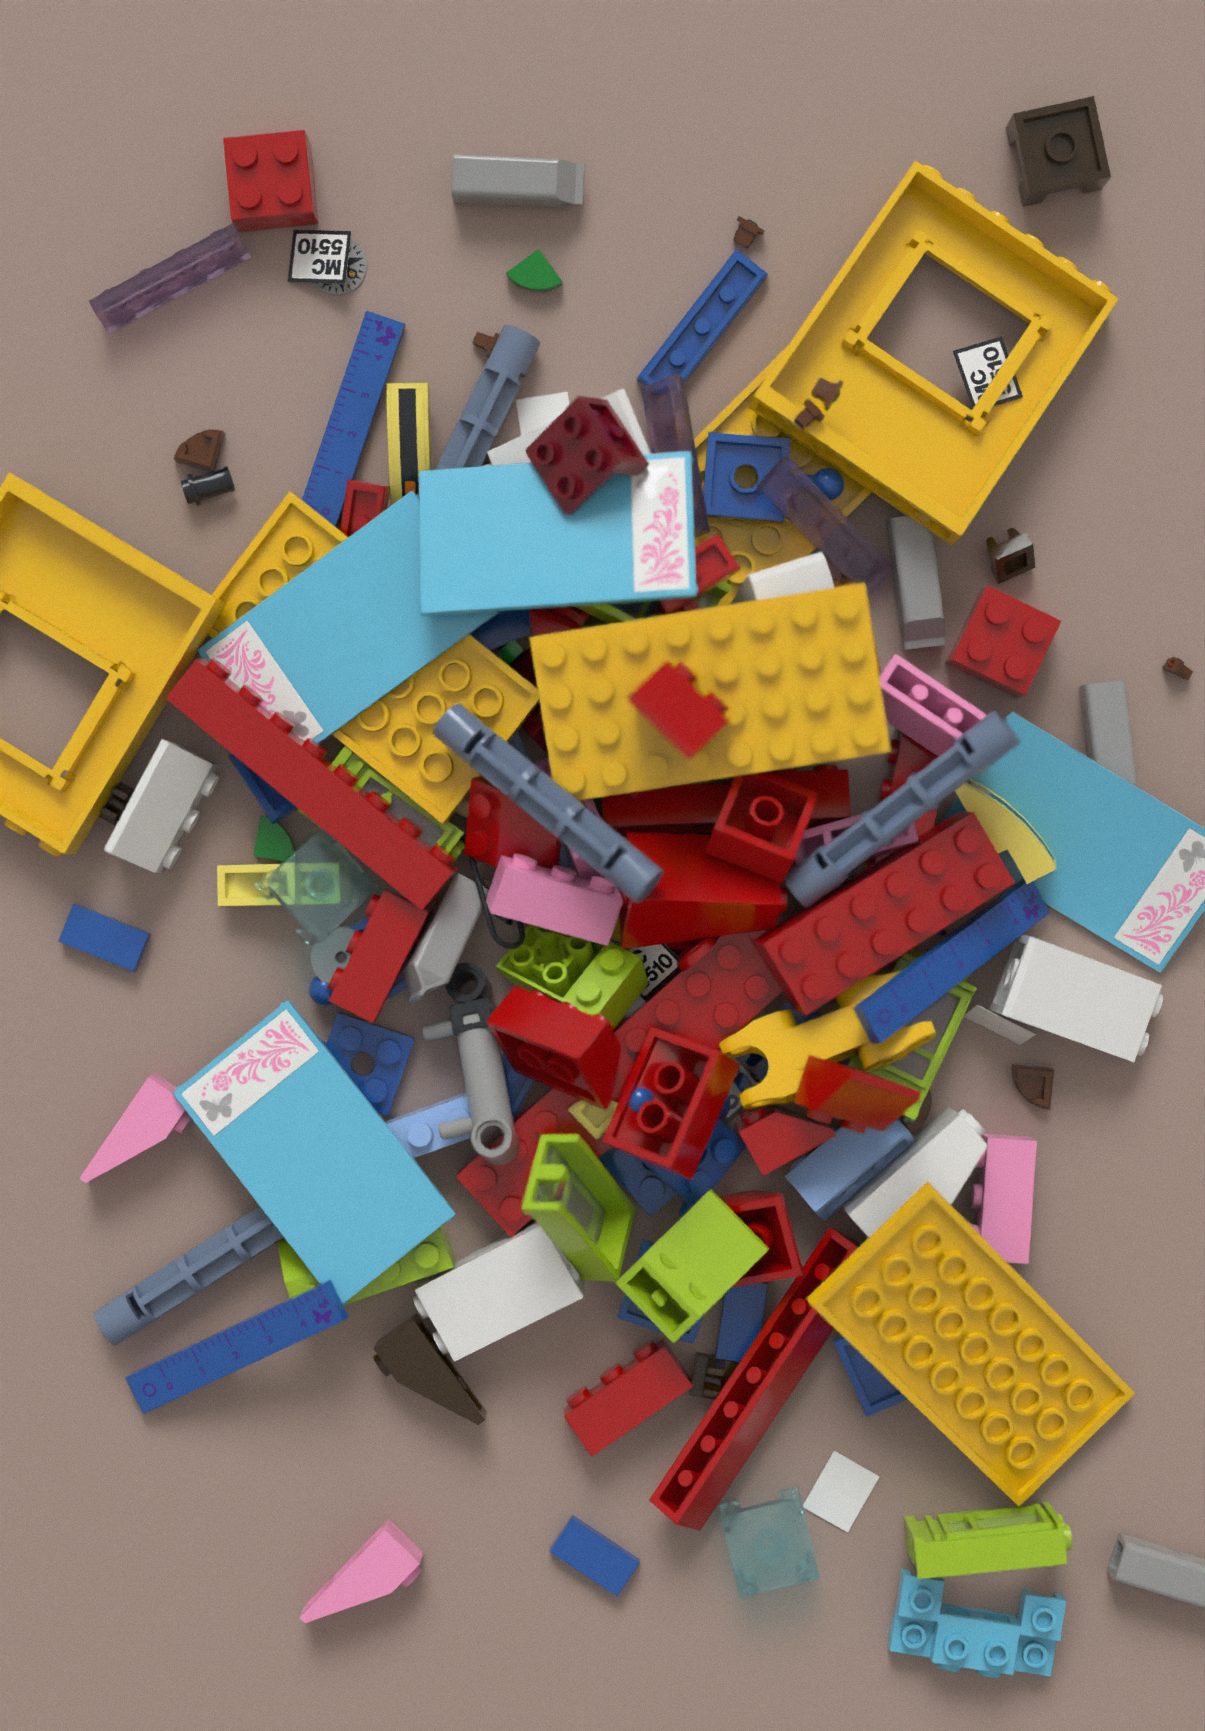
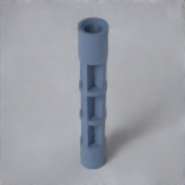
(490, 399)
(971, 754)
(548, 803)
(187, 1276)

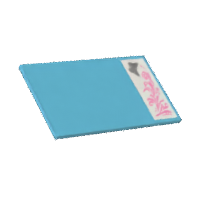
(505, 544)
(342, 629)
(1120, 854)
(314, 1152)

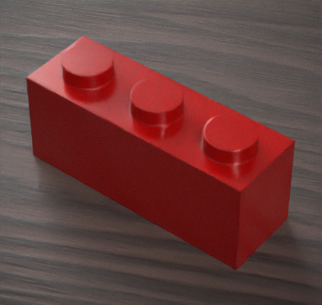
(377, 955)
(626, 1396)

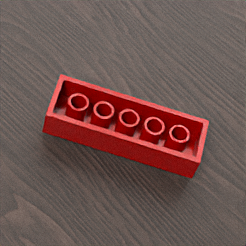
(884, 912)

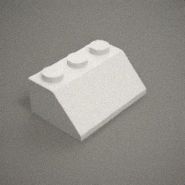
(163, 807)

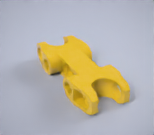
(827, 1037)

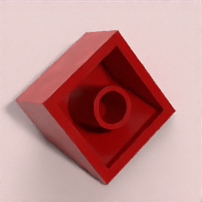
(680, 708)
(503, 828)
(852, 1095)
(780, 1135)
(768, 1218)

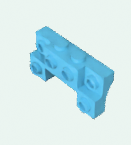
(975, 1637)

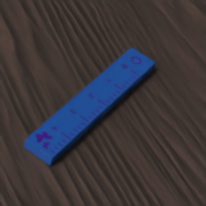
(353, 414)
(950, 961)
(237, 1346)

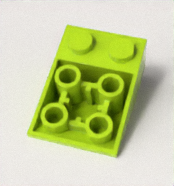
(576, 971)
(692, 1266)

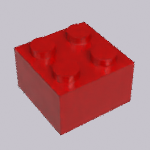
(270, 181)
(1003, 641)
(762, 824)

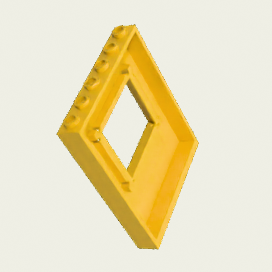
(890, 422)
(115, 613)

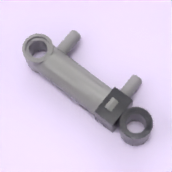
(480, 1065)

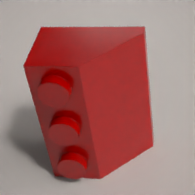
(557, 1045)
(688, 1097)

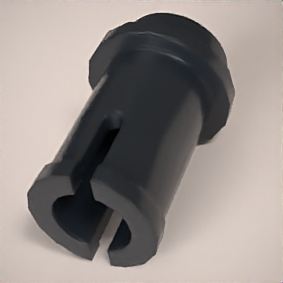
(207, 485)

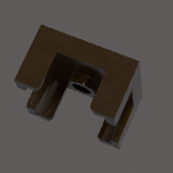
(1059, 149)

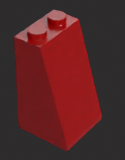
(696, 895)

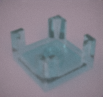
(318, 886)
(769, 1543)

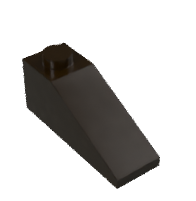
(419, 1365)

